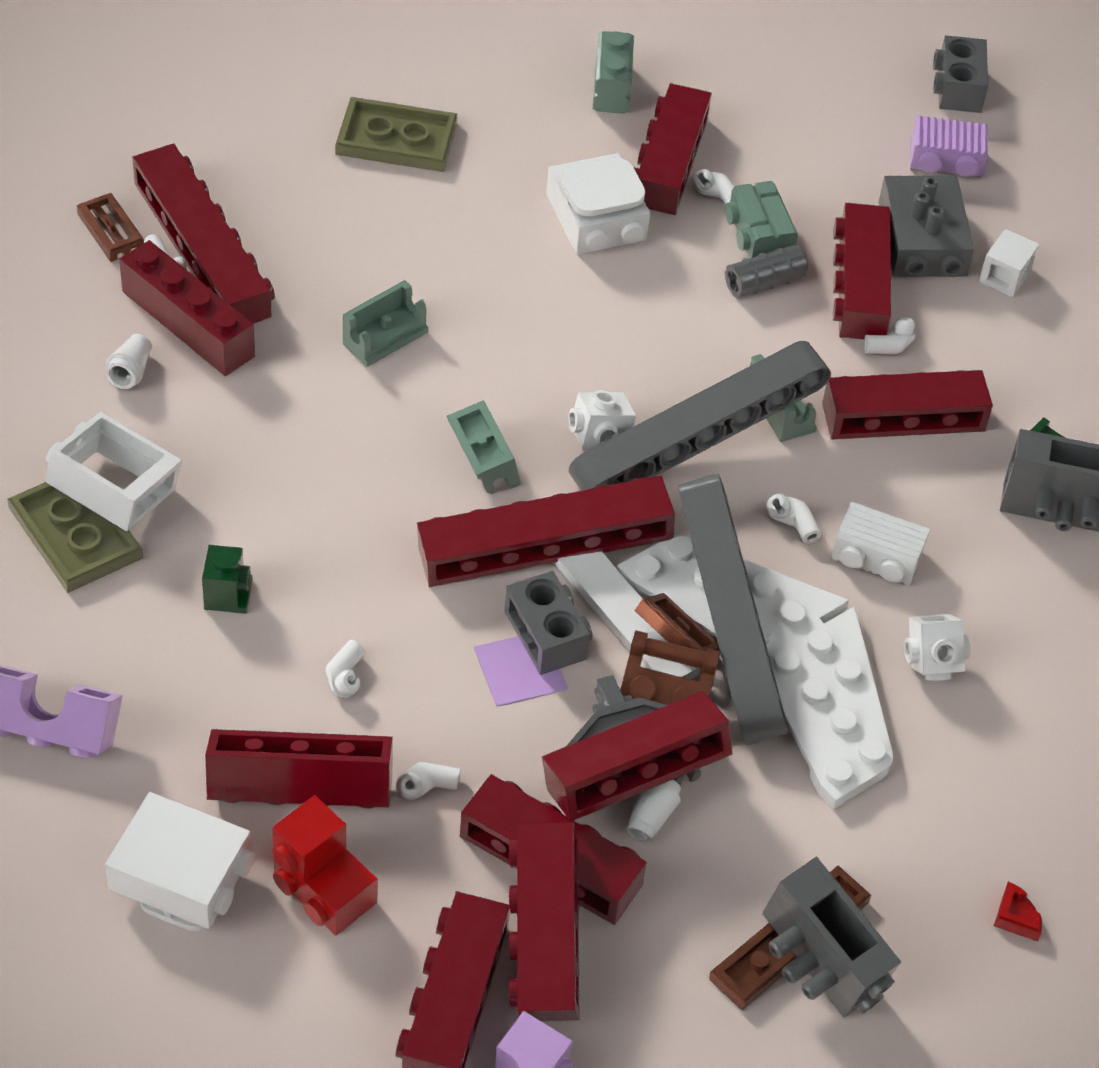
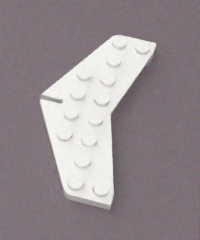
(816, 665)

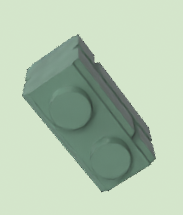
(613, 72)
(760, 218)

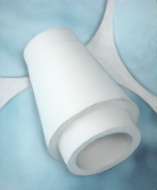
(128, 362)
(652, 810)

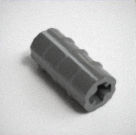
(766, 270)

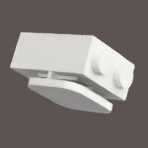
(599, 202)
(179, 863)

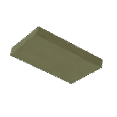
(396, 134)
(72, 537)

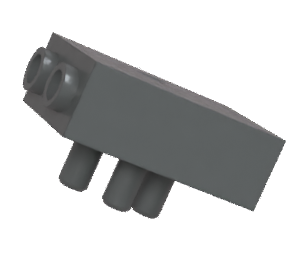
(927, 226)
(1053, 481)
(829, 940)

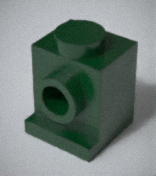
(226, 580)

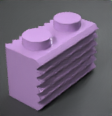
(949, 146)

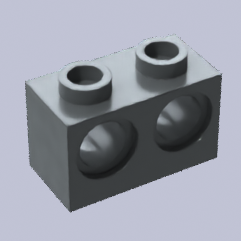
(961, 74)
(541, 614)

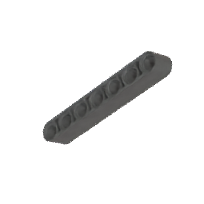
(704, 419)
(733, 610)

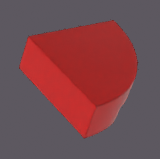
(1018, 913)

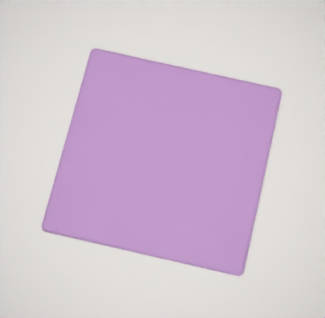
(513, 674)

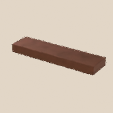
(753, 966)

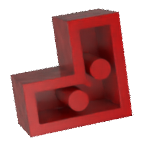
(319, 869)

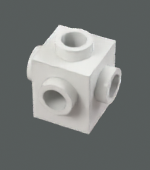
(600, 417)
(937, 646)

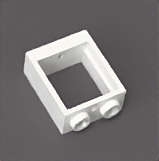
(153, 465)

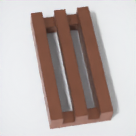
(120, 245)
(674, 623)

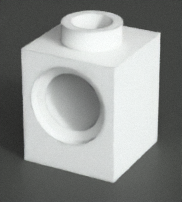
(1008, 262)

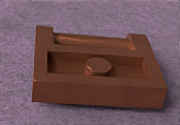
(663, 686)

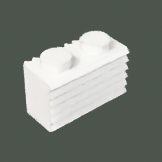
(880, 543)

